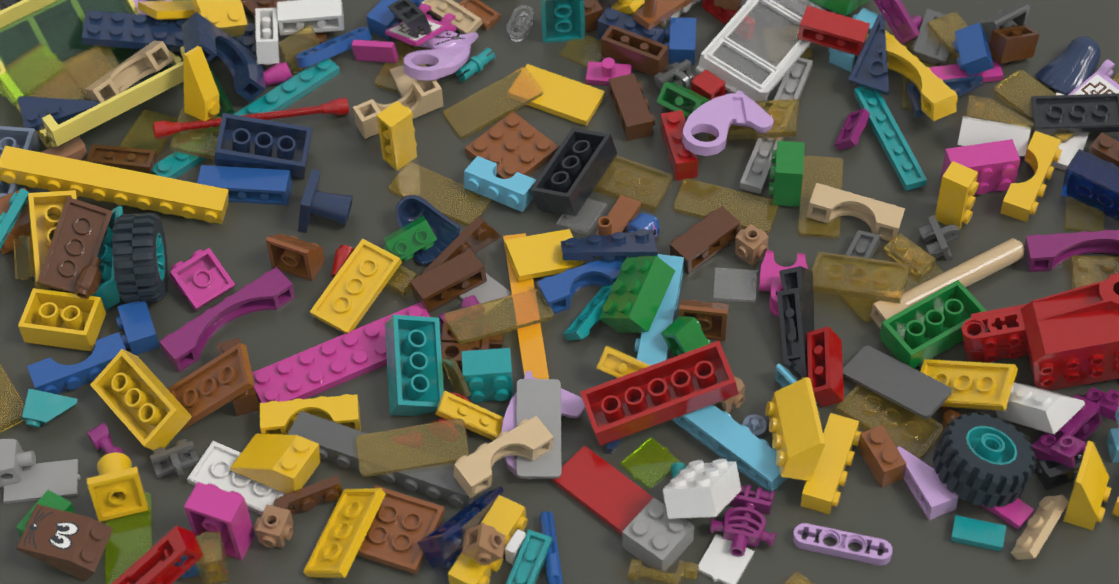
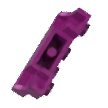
(1071, 436)

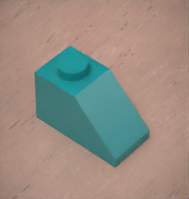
(44, 407)

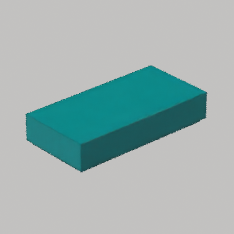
(978, 533)

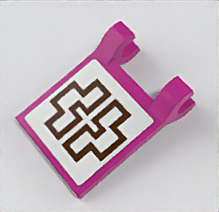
(402, 32)

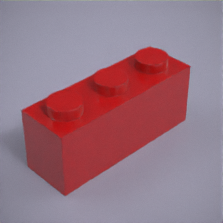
(833, 30)
(682, 161)
(825, 366)

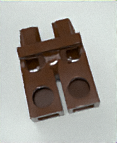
(453, 349)

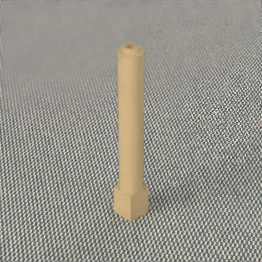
(966, 272)

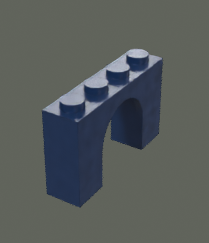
(242, 62)

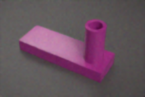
(899, 20)

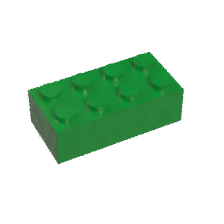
(929, 325)

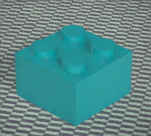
(488, 374)

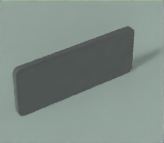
(897, 382)

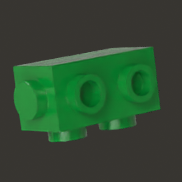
(410, 239)

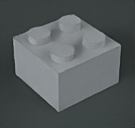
(657, 538)

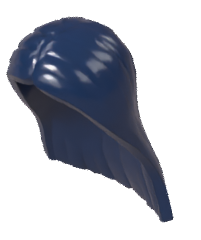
(1071, 66)
(446, 231)

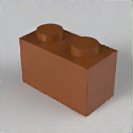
(882, 456)

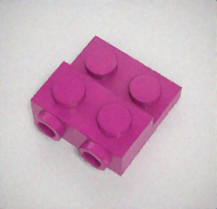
(201, 278)

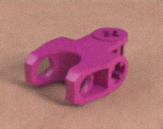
(770, 277)

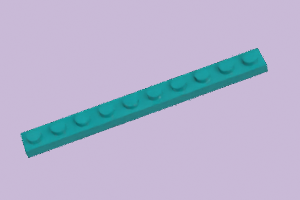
(275, 100)

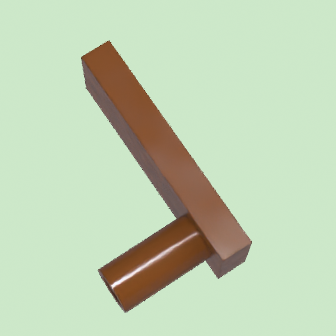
(657, 11)
(618, 218)

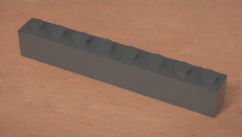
(339, 445)

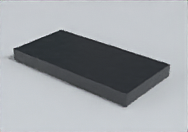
(1075, 113)

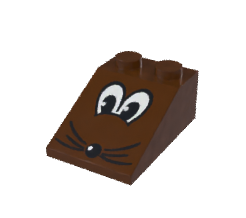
(65, 540)

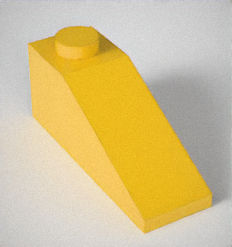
(200, 90)

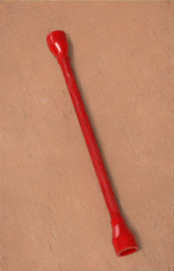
(336, 107)

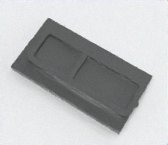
(927, 45)

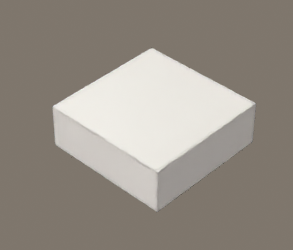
(514, 546)

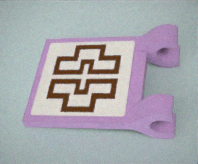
(1099, 82)

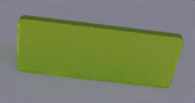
(128, 541)

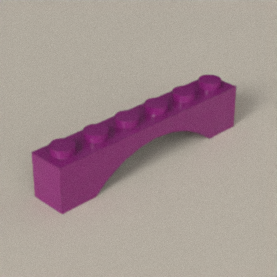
(1050, 250)
(266, 293)

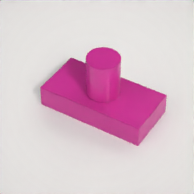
(600, 72)

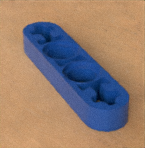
(331, 47)

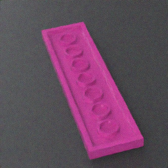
(328, 362)

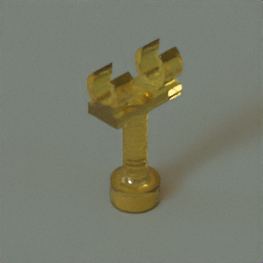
(688, 570)

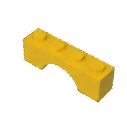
(1022, 197)
(279, 416)

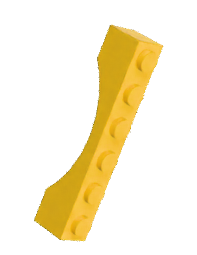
(936, 96)

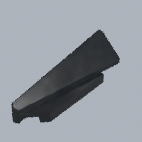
(796, 316)

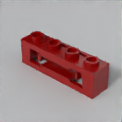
(157, 563)

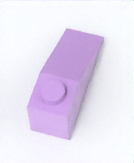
(927, 488)

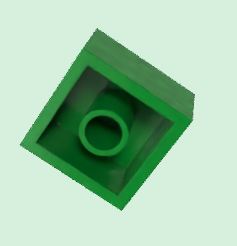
(787, 173)

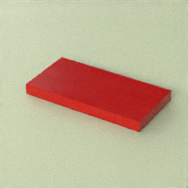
(602, 489)

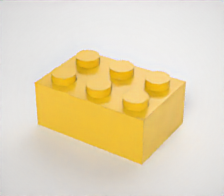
(62, 320)

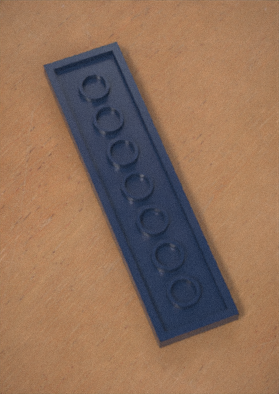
(139, 30)

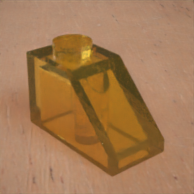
(213, 564)

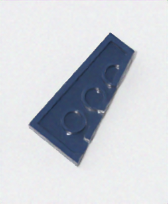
(610, 246)

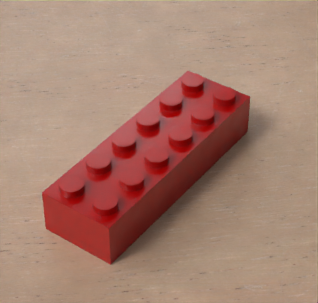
(659, 393)

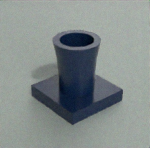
(322, 204)

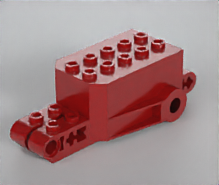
(1065, 335)

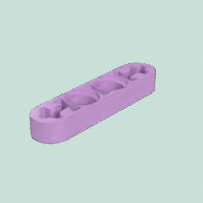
(843, 540)

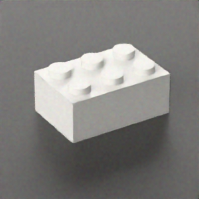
(702, 489)

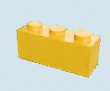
(397, 135)
(956, 195)

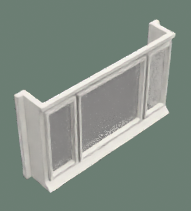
(757, 46)

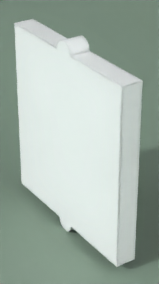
(721, 564)

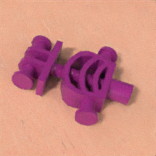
(744, 523)

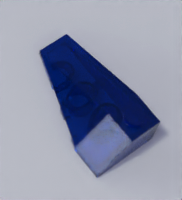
(447, 540)

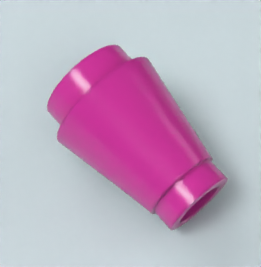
(277, 74)

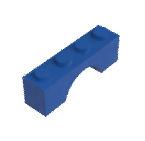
(561, 287)
(59, 378)

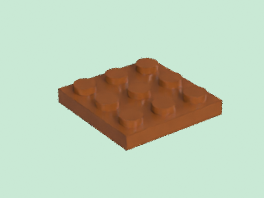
(513, 147)
(398, 528)

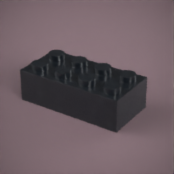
(574, 171)

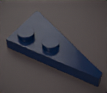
(872, 64)
(959, 85)
(61, 110)

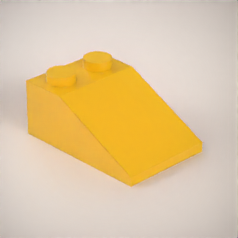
(224, 14)
(278, 461)
(1088, 491)

